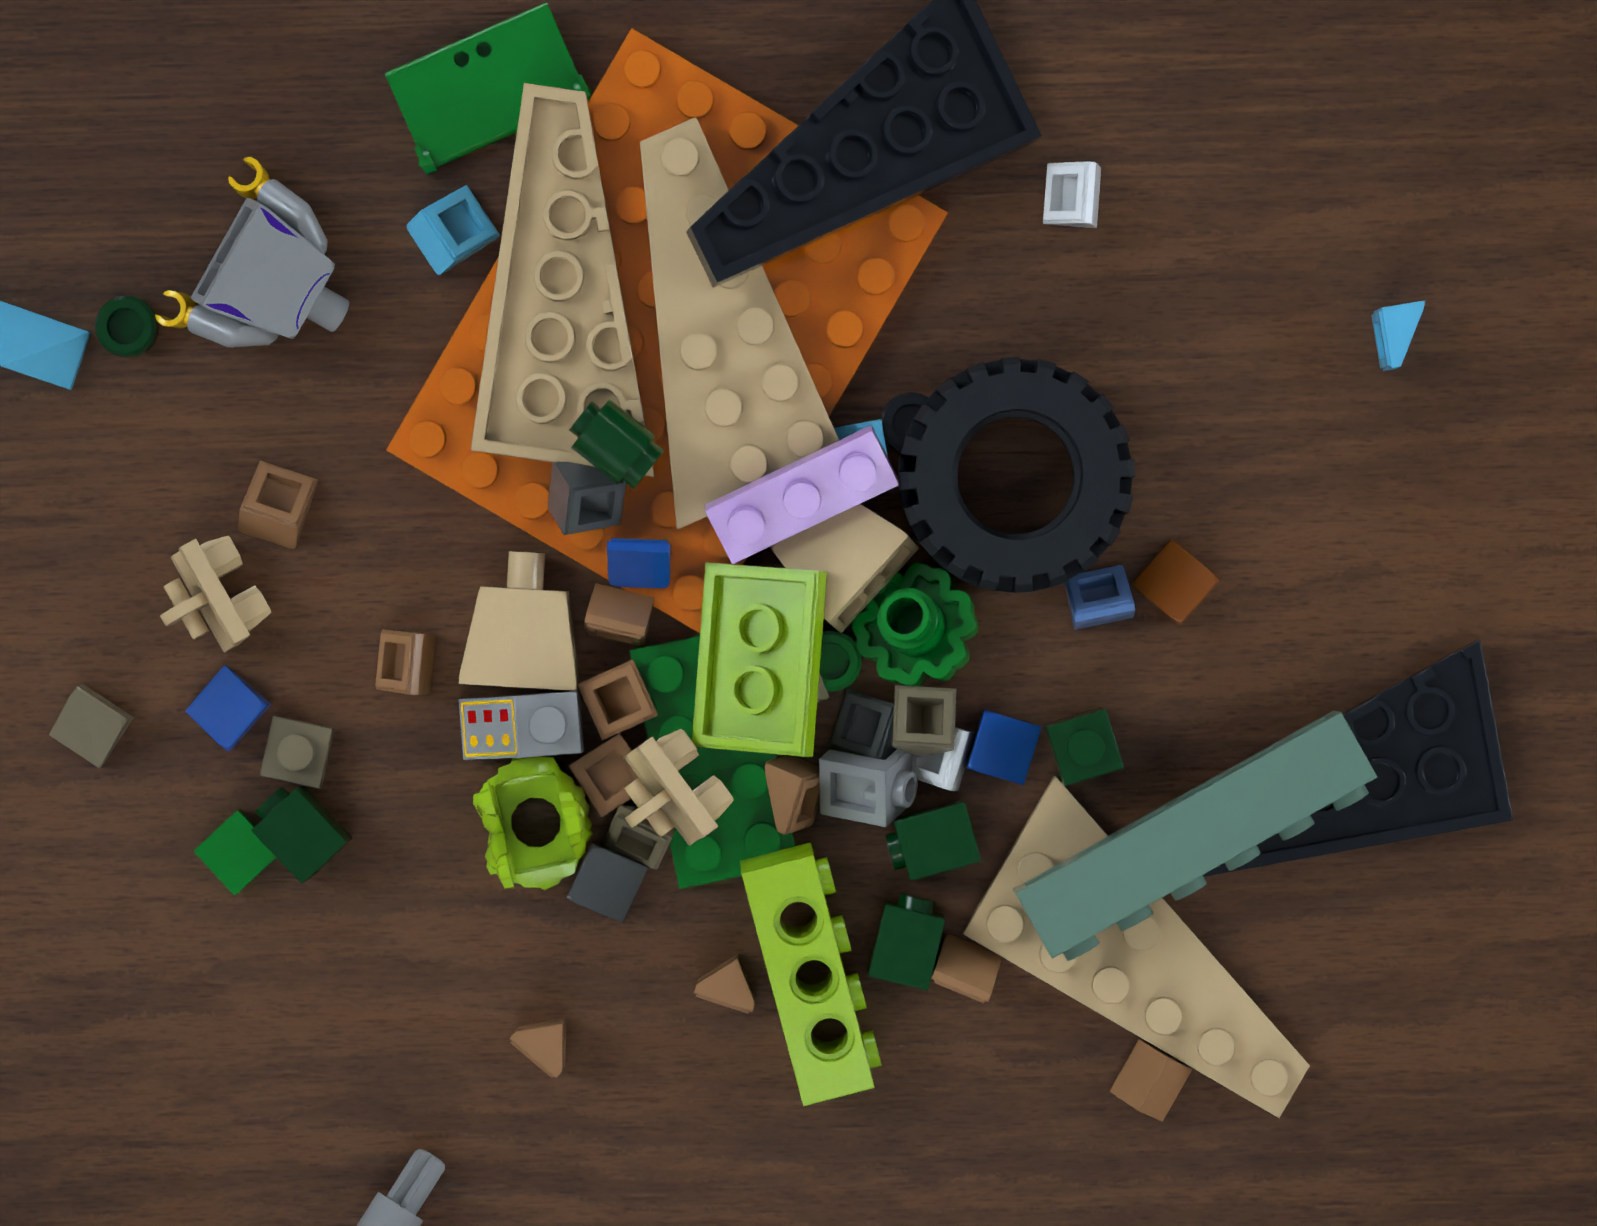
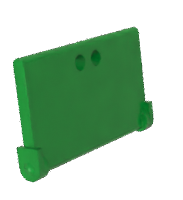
(478, 96)

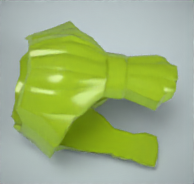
(510, 857)

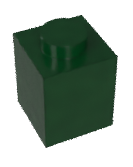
(1083, 746)
(299, 832)
(933, 840)
(907, 942)

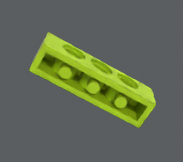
(820, 1067)

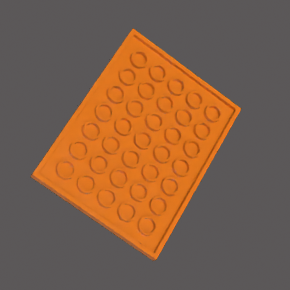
(829, 292)

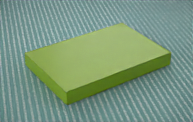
(759, 659)

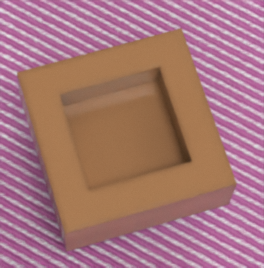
(605, 774)

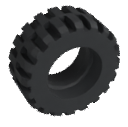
(1098, 459)

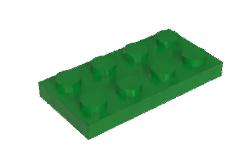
(748, 823)

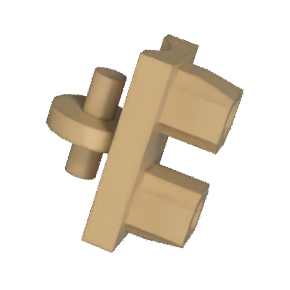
(200, 570)
(664, 794)

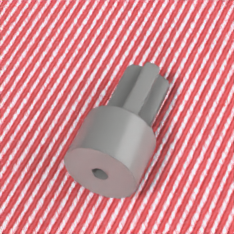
(406, 1194)

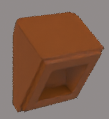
(1175, 582)

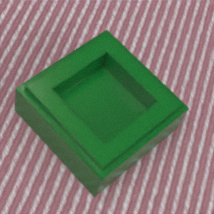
(235, 852)

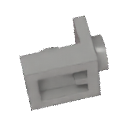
(866, 787)

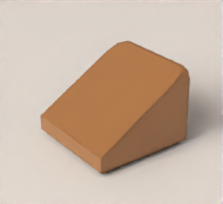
(276, 505)
(617, 699)
(793, 792)
(966, 968)

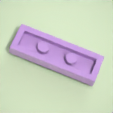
(801, 494)

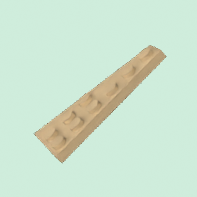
(557, 293)
(728, 359)
(1144, 978)

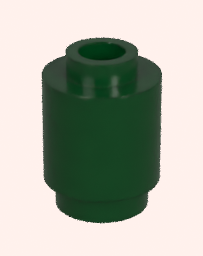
(615, 443)

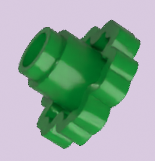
(917, 627)

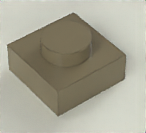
(297, 751)

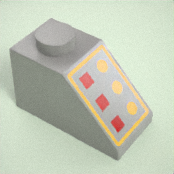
(522, 725)

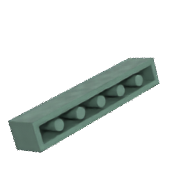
(1195, 834)

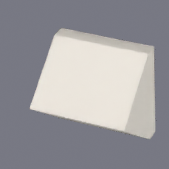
(1072, 194)
(945, 768)

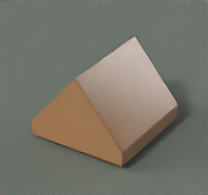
(618, 615)
(405, 662)
(727, 986)
(543, 1044)
(1150, 1080)

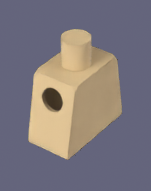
(857, 553)
(522, 632)

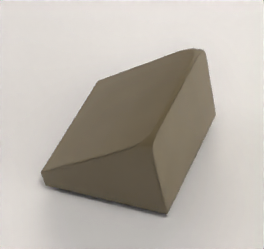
(90, 725)

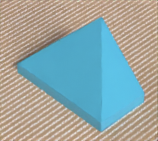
(40, 346)

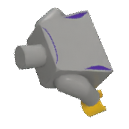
(263, 273)

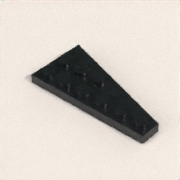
(897, 127)
(1432, 759)

